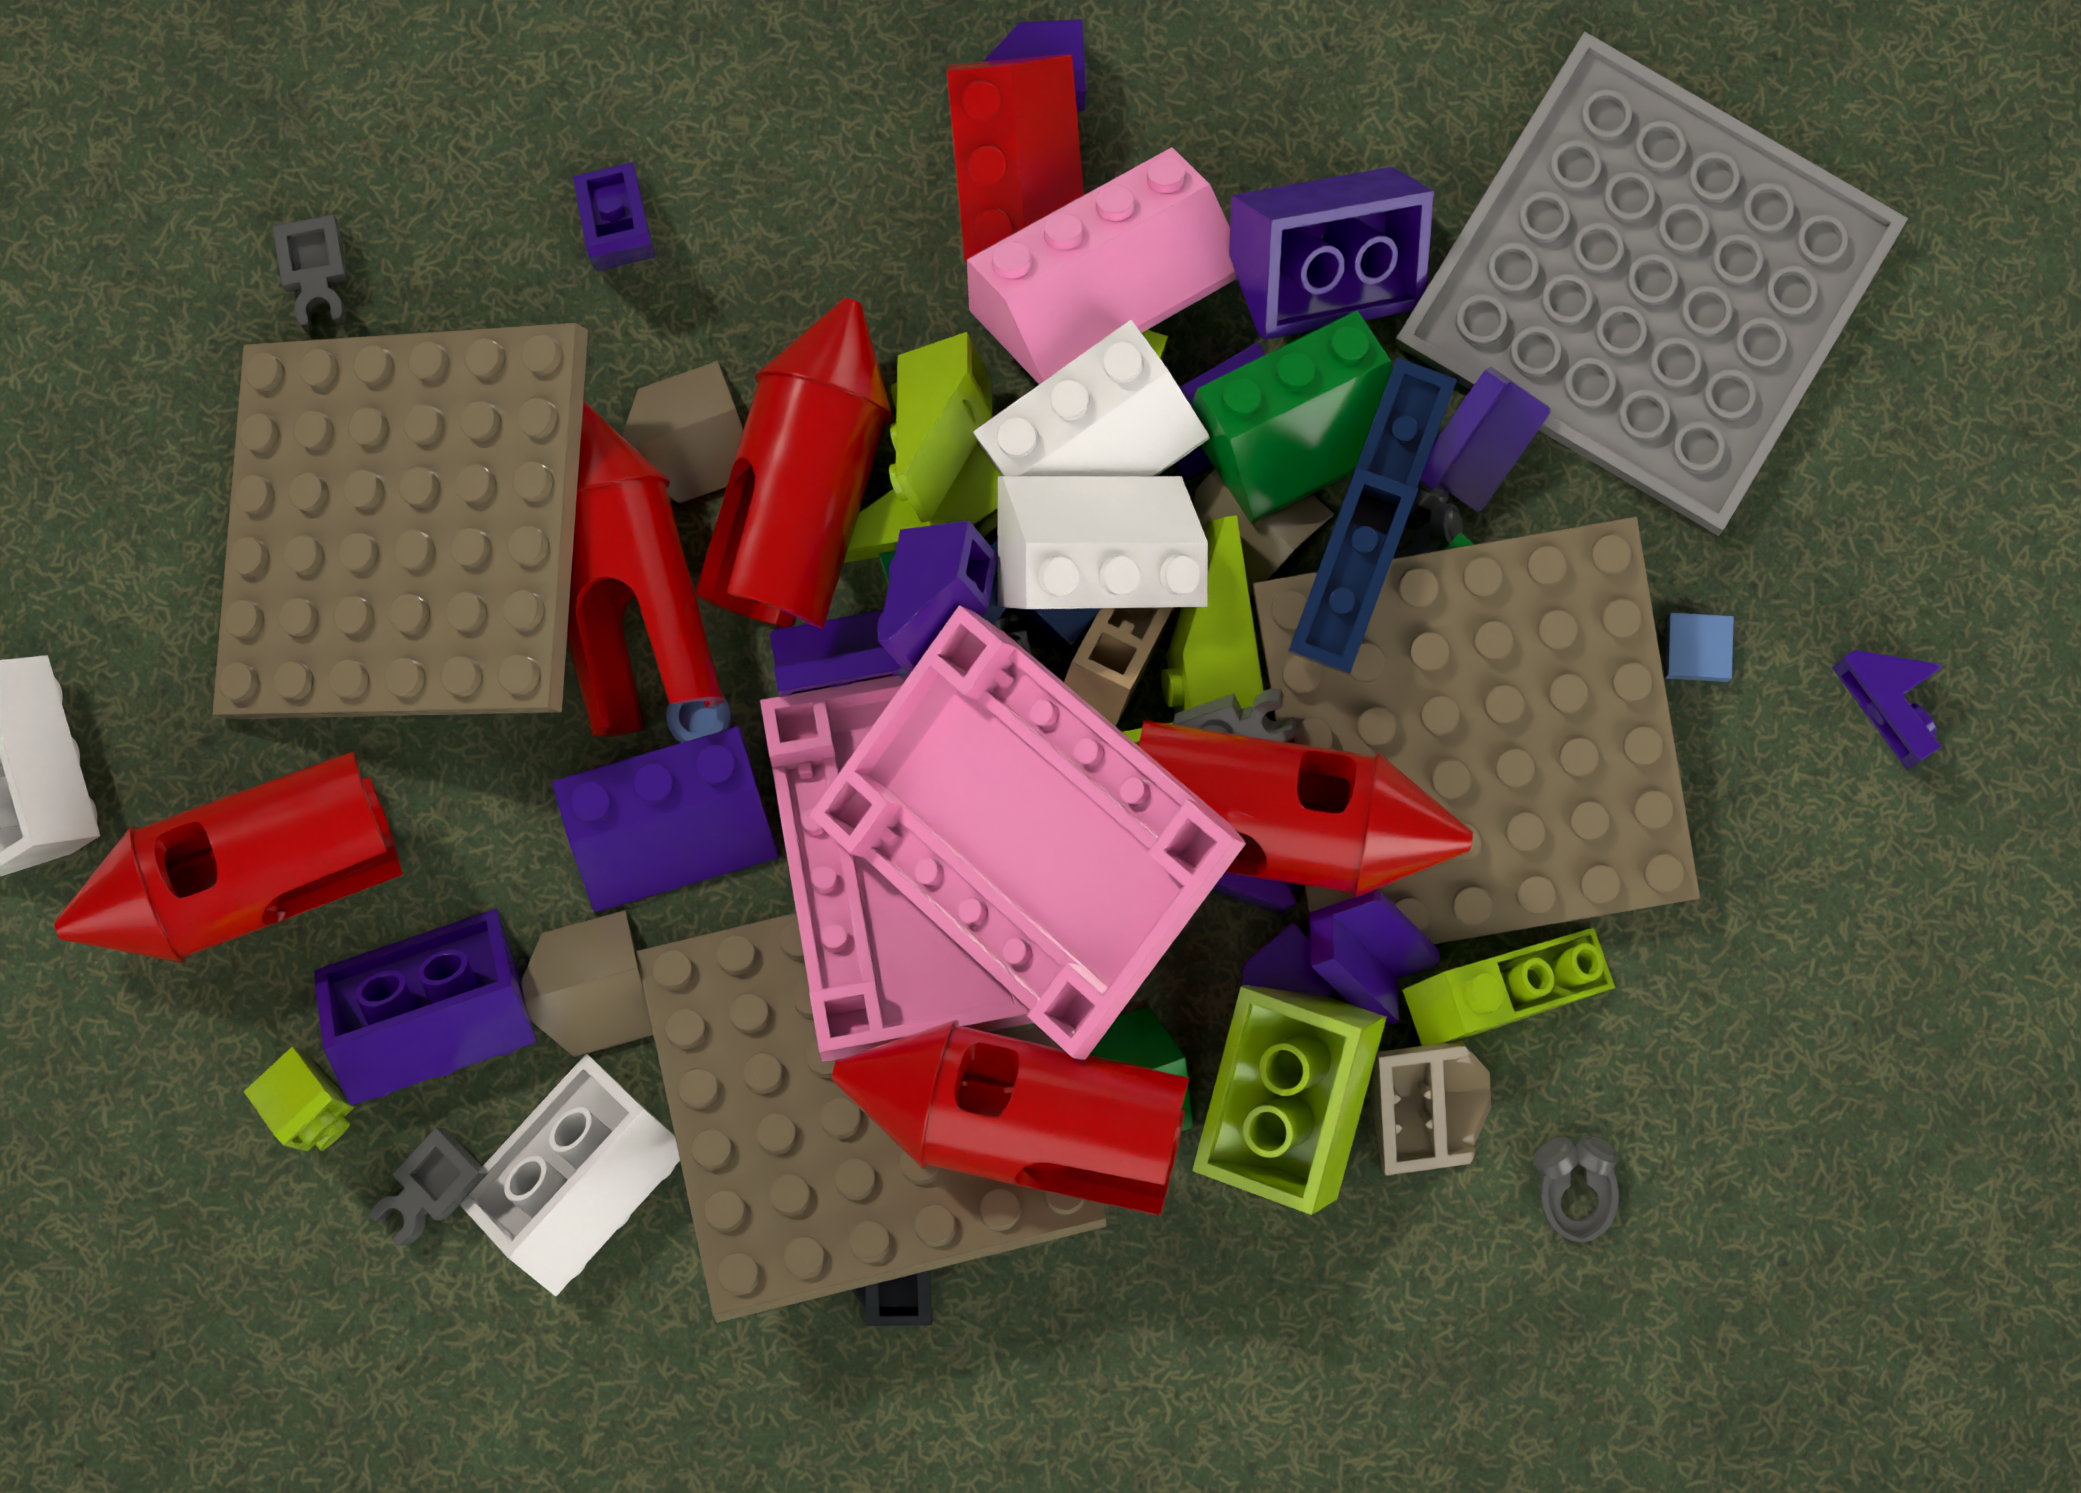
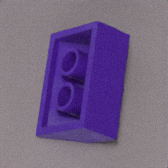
(1331, 249)
(665, 819)
(422, 1007)

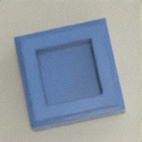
(1699, 647)

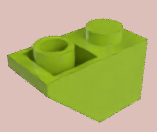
(300, 1102)

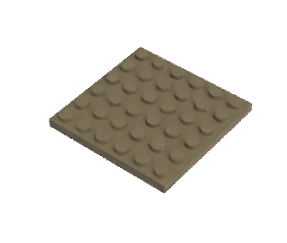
(402, 525)
(1525, 705)
(780, 1165)

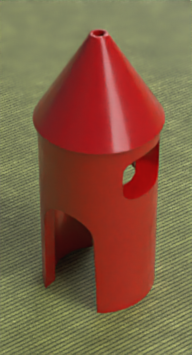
(799, 475)
(623, 550)
(1311, 809)
(236, 865)
(1023, 1113)

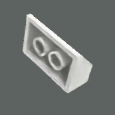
(1097, 417)
(1099, 543)
(41, 781)
(571, 1175)

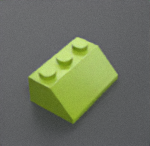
(1289, 1096)

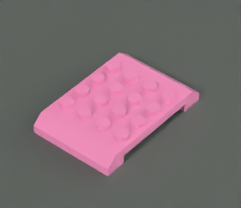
(1028, 829)
(867, 949)

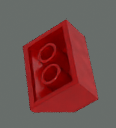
(1013, 144)

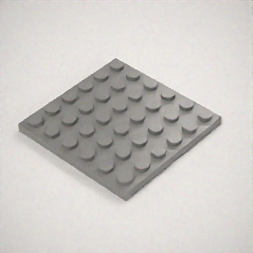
(1653, 281)

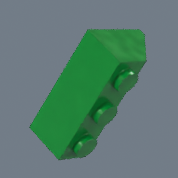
(1294, 415)

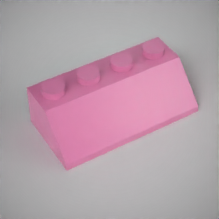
(1107, 258)

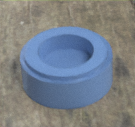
(693, 720)

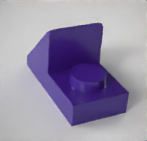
(613, 217)
(1879, 689)

